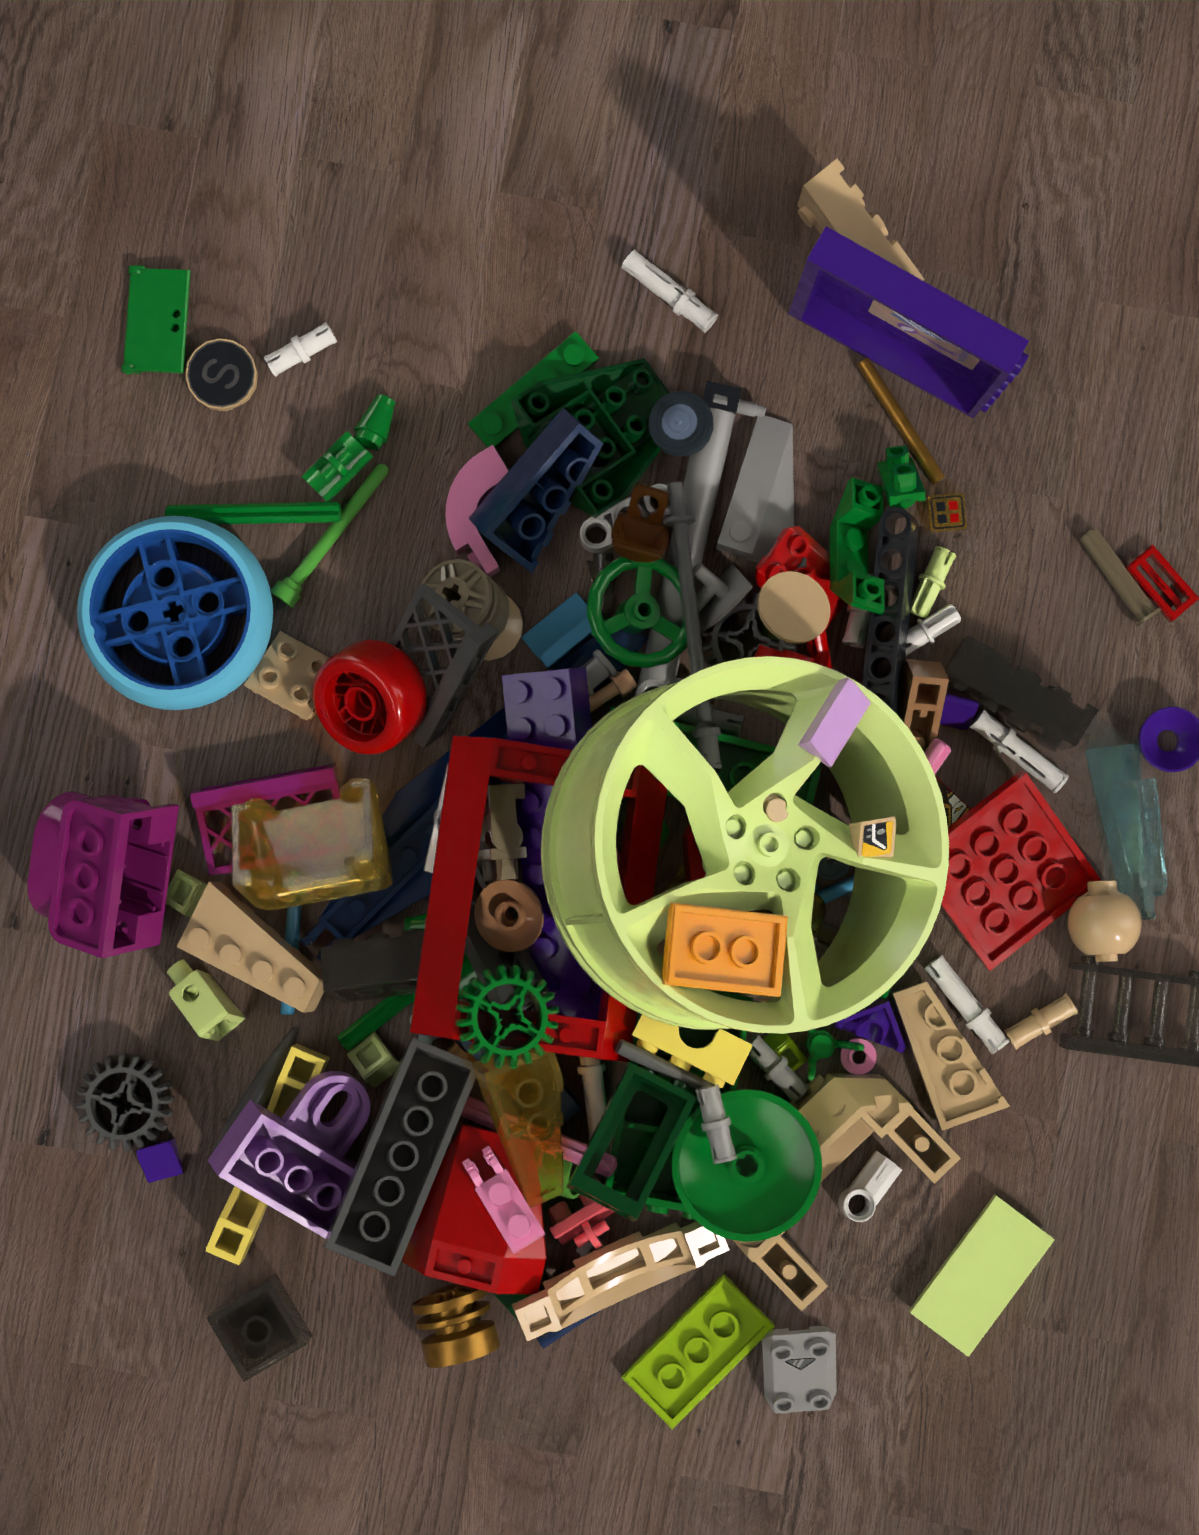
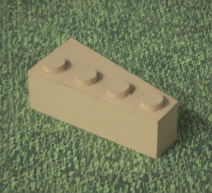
(834, 204)
(244, 946)

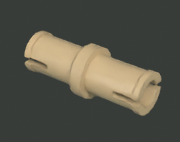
(1041, 1021)

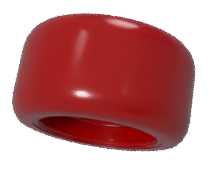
(370, 696)

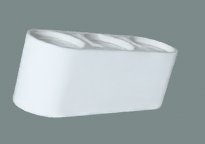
(608, 518)

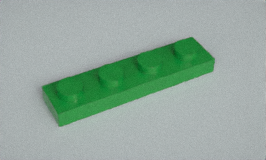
(498, 419)

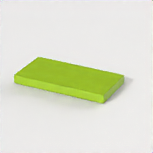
(697, 1350)

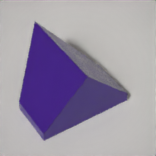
(875, 1024)

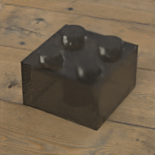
(259, 1327)

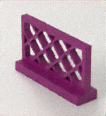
(264, 788)

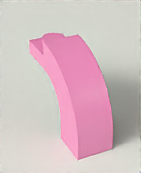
(466, 493)

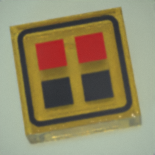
(946, 513)

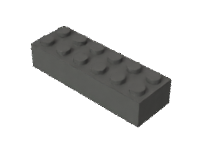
(401, 1157)

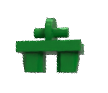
(337, 466)
(900, 478)

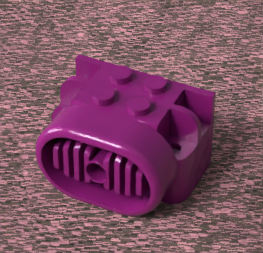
(102, 871)

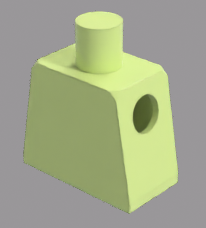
(211, 1012)

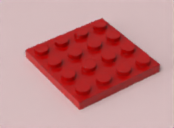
(1011, 870)

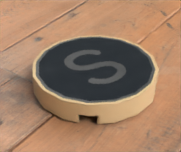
(221, 374)

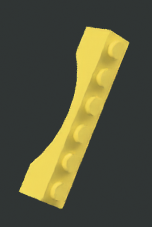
(242, 1211)

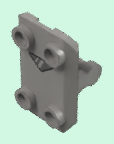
(799, 1369)

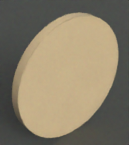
(793, 607)

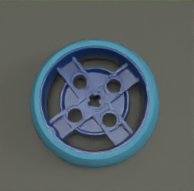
(158, 642)

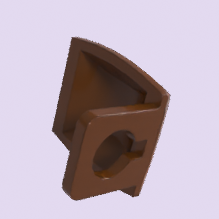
(638, 536)

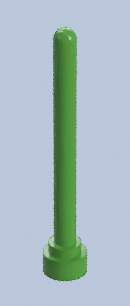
(290, 588)

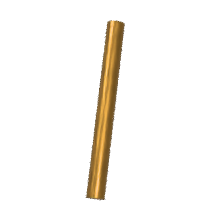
(900, 420)

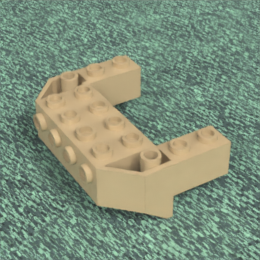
(842, 1115)

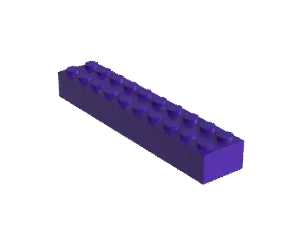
(552, 712)

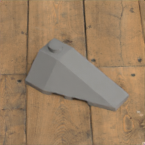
(762, 494)

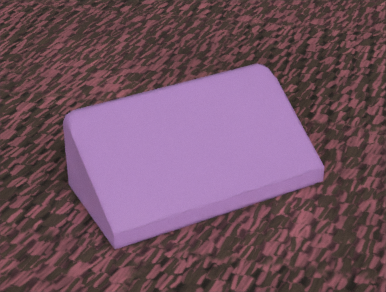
(835, 721)

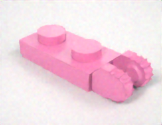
(505, 1204)

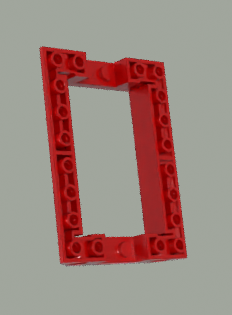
(452, 885)

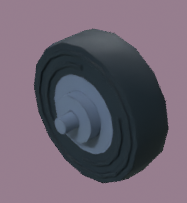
(681, 423)

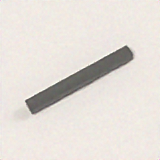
(659, 1065)

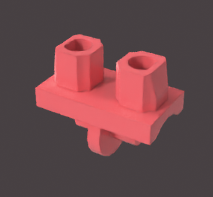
(581, 1226)

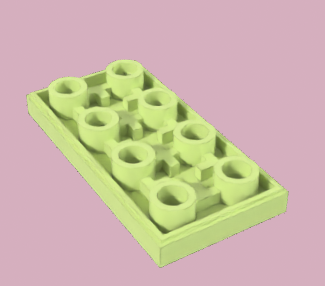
(981, 1275)

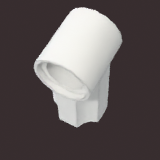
(870, 1183)

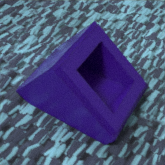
(958, 712)
(160, 1160)

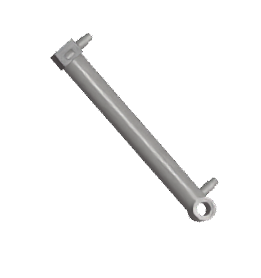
(700, 496)

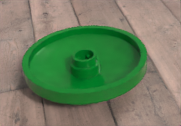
(768, 1181)

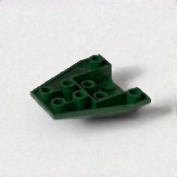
(616, 409)

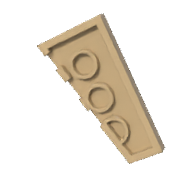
(948, 1067)

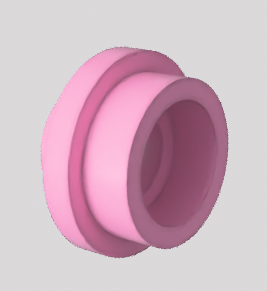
(859, 1068)

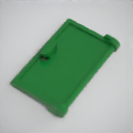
(151, 320)

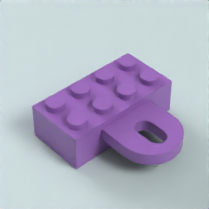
(296, 1159)

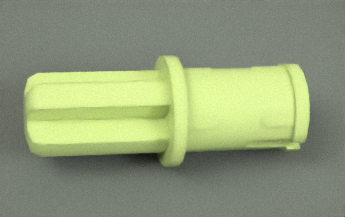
(932, 581)

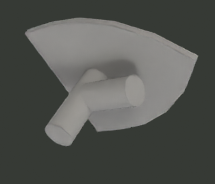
(718, 594)

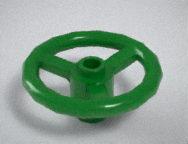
(635, 613)

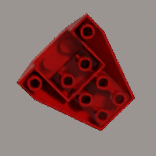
(458, 1236)

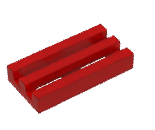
(1173, 576)

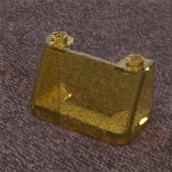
(310, 849)

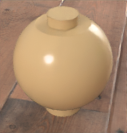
(1104, 922)

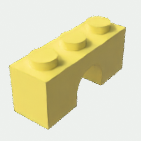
(719, 1059)

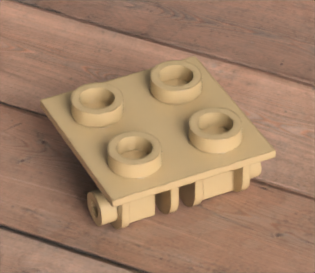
(288, 675)

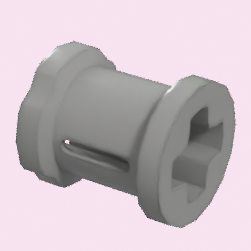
(597, 670)

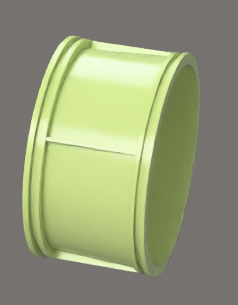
(745, 854)

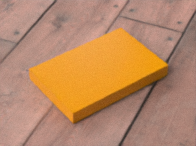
(724, 949)

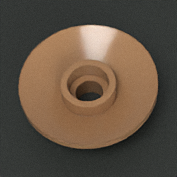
(496, 922)

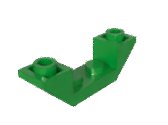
(856, 514)

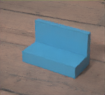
(559, 632)

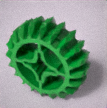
(499, 1032)

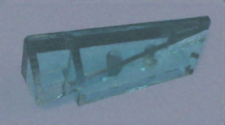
(1130, 823)

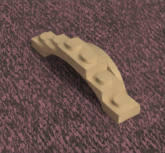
(616, 1274)

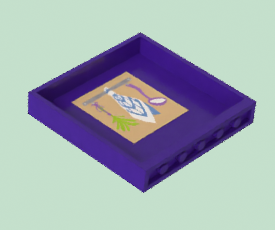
(906, 325)

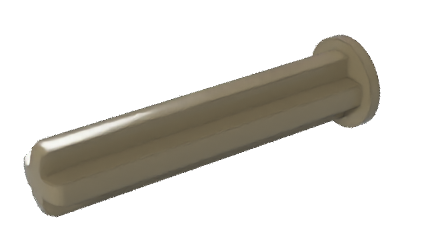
(1118, 576)

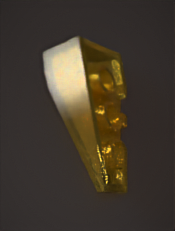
(528, 1120)

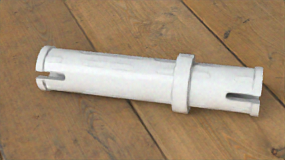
(676, 296)
(1010, 744)
(968, 1006)
(594, 1090)

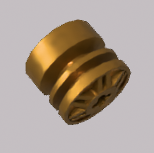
(458, 1333)

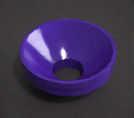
(1186, 729)

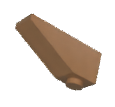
(923, 699)

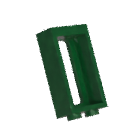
(679, 1105)

